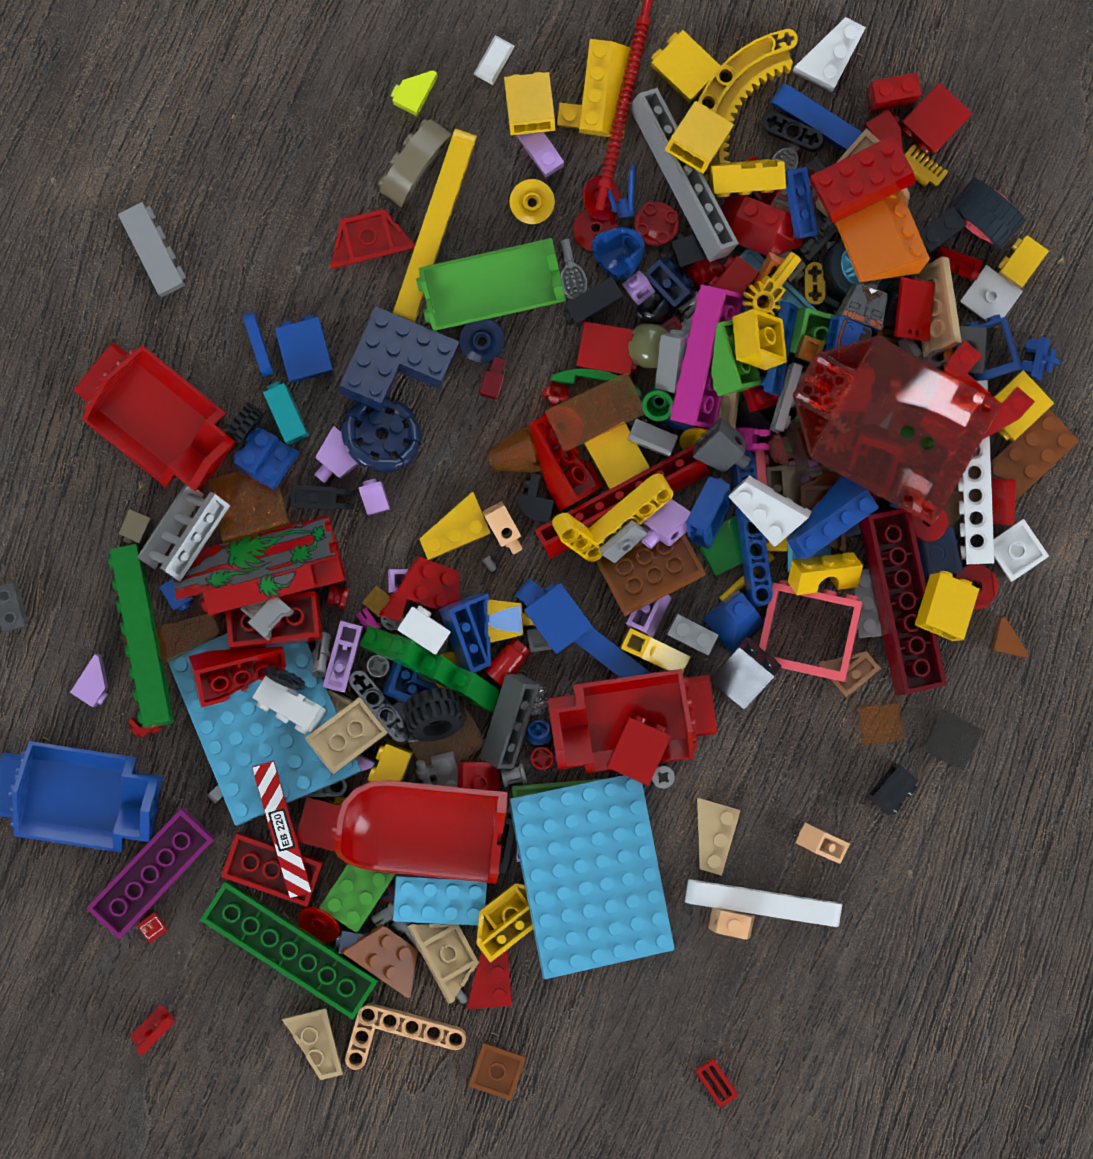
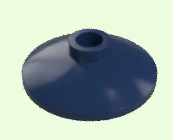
(473, 333)

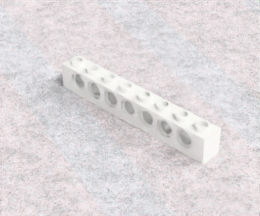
(984, 553)

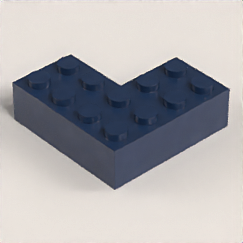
(391, 347)

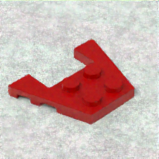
(425, 585)

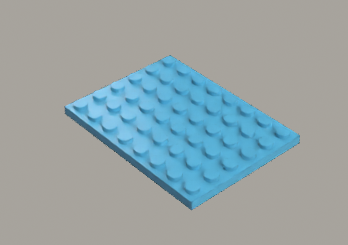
(243, 735)
(591, 875)

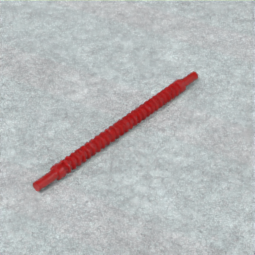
(605, 184)

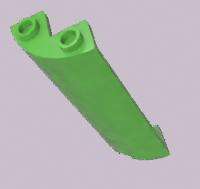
(491, 284)

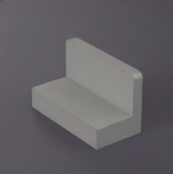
(652, 438)

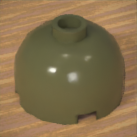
(646, 345)

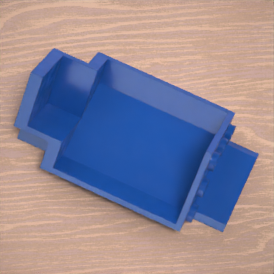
(77, 796)

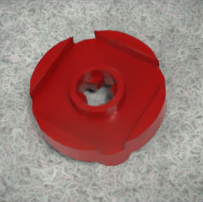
(988, 583)

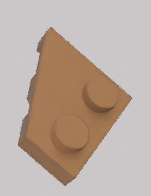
(861, 669)

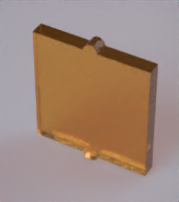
(881, 724)

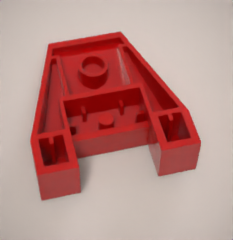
(1014, 404)

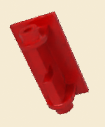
(961, 263)

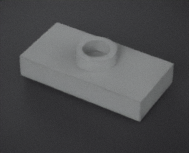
(623, 541)

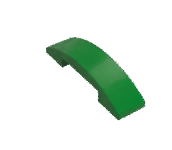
(568, 377)

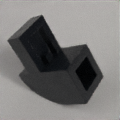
(532, 506)

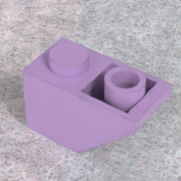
(374, 497)

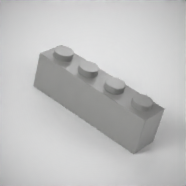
(152, 249)

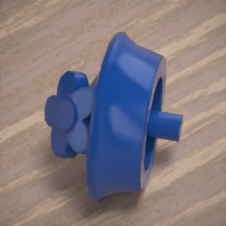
(539, 732)

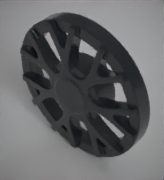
(284, 678)

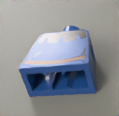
(844, 332)

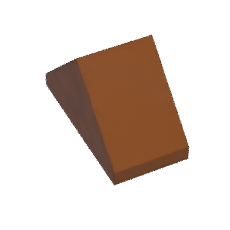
(1006, 640)

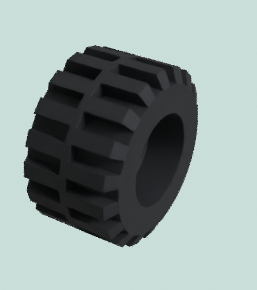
(433, 714)

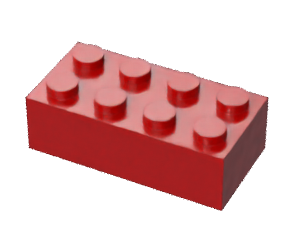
(863, 179)
(300, 627)
(257, 866)

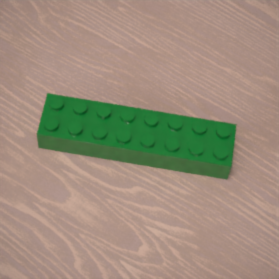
(289, 949)

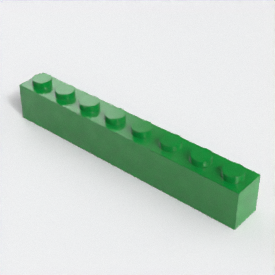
(141, 636)

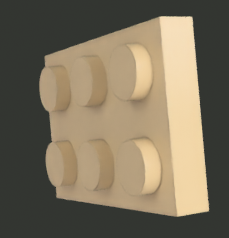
(346, 735)

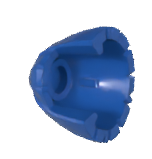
(618, 251)

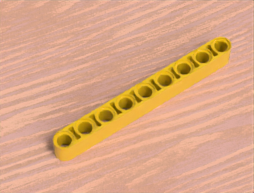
(435, 221)

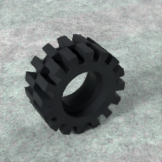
(243, 423)

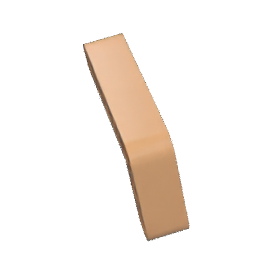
(399, 1028)

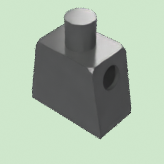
(721, 447)

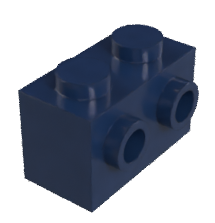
(670, 281)

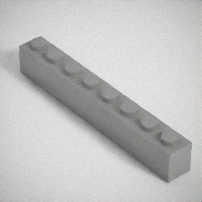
(685, 181)

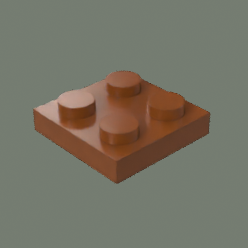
(497, 1071)

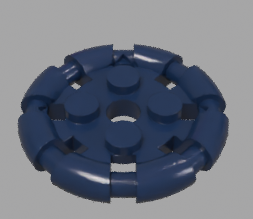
(393, 428)

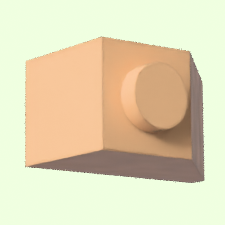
(822, 843)

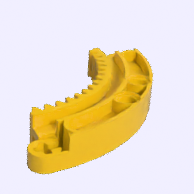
(747, 70)

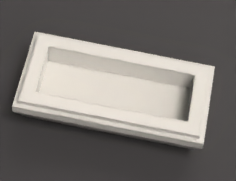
(494, 60)

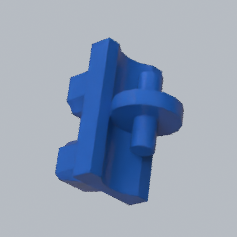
(1040, 348)

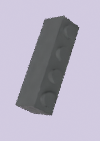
(509, 721)

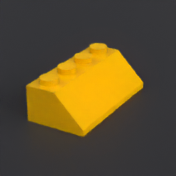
(602, 86)

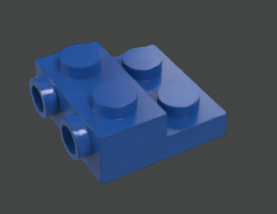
(265, 458)

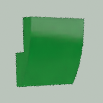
(726, 548)

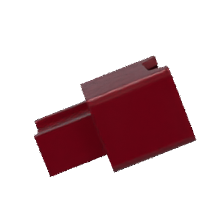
(493, 380)

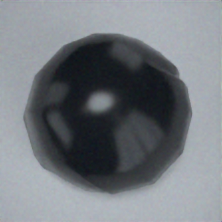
(654, 309)

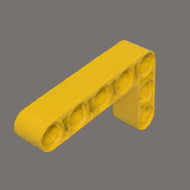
(636, 506)

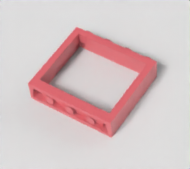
(829, 596)

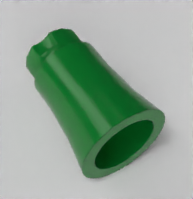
(655, 407)

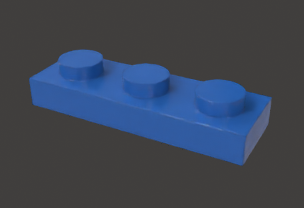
(800, 203)

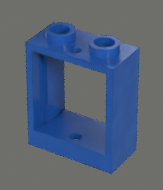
(994, 321)
(709, 512)

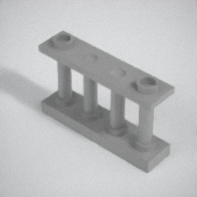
(193, 538)

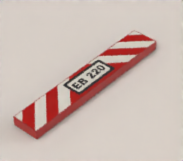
(282, 829)

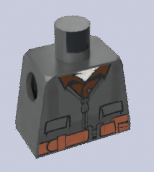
(864, 305)

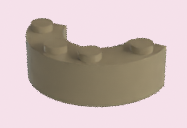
(413, 161)

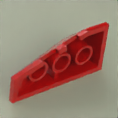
(564, 472)
(227, 671)

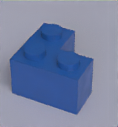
(402, 683)

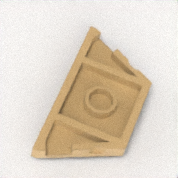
(446, 955)

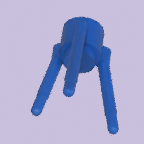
(625, 206)

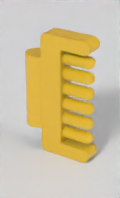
(921, 172)

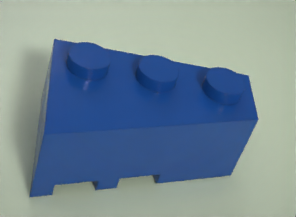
(469, 631)

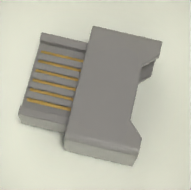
(266, 615)

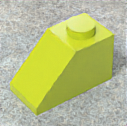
(413, 92)

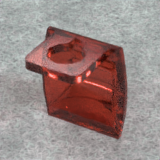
(777, 450)

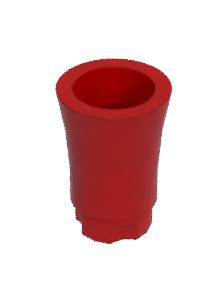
(507, 661)

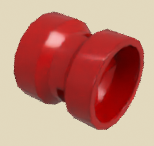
(542, 757)

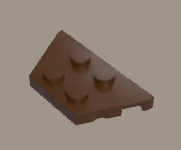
(813, 492)

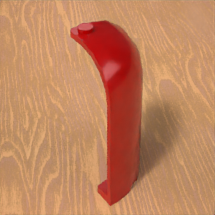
(422, 830)

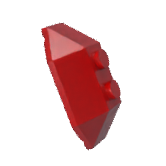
(760, 225)

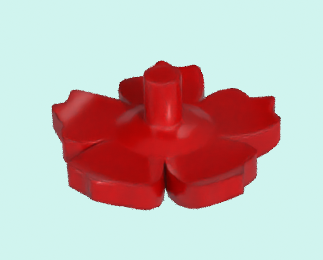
(556, 393)

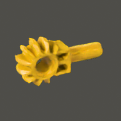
(771, 286)

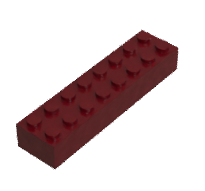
(898, 594)

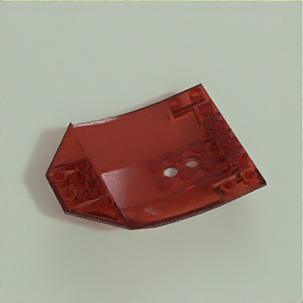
(860, 400)

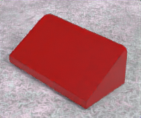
(1003, 500)

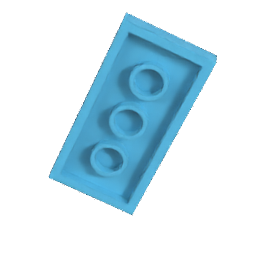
(437, 900)

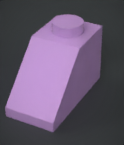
(92, 683)

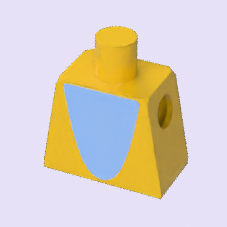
(506, 620)

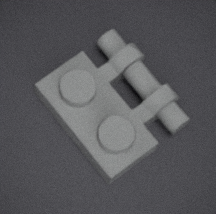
(443, 766)

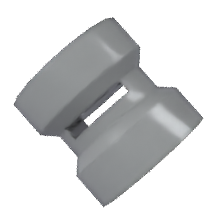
(378, 668)

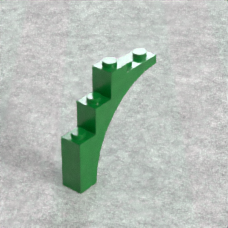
(432, 666)

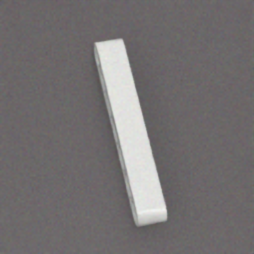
(763, 903)

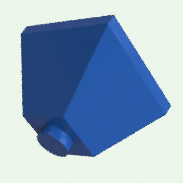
(734, 620)

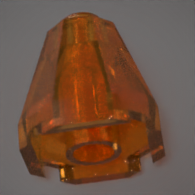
(515, 453)

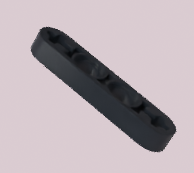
(382, 706)

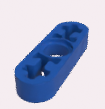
(258, 344)

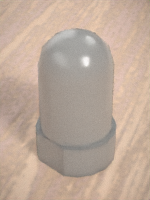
(489, 563)

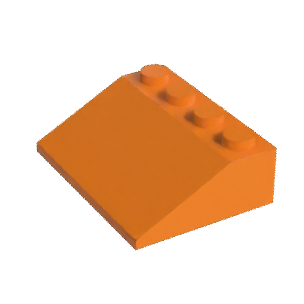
(883, 240)

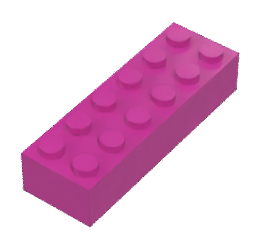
(695, 397)

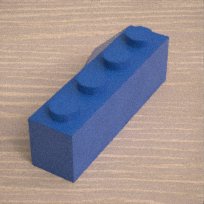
(831, 517)

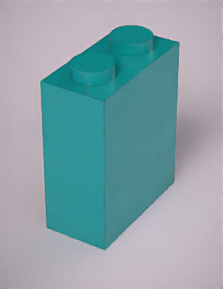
(285, 413)

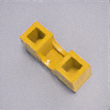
(808, 573)

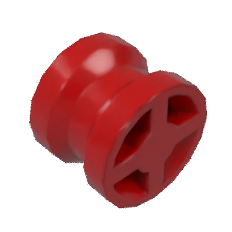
(338, 596)

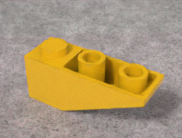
(654, 651)

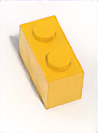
(1023, 261)

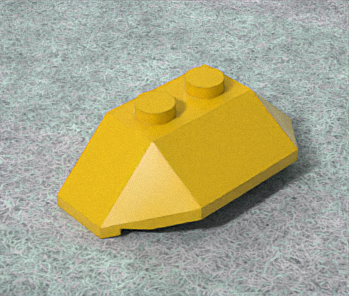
(503, 922)

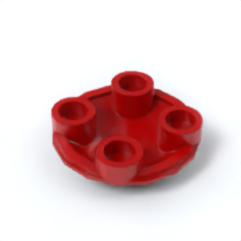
(657, 223)

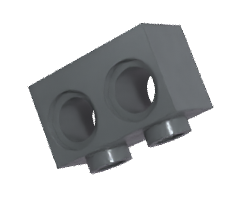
(12, 608)

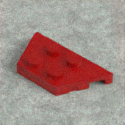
(368, 238)

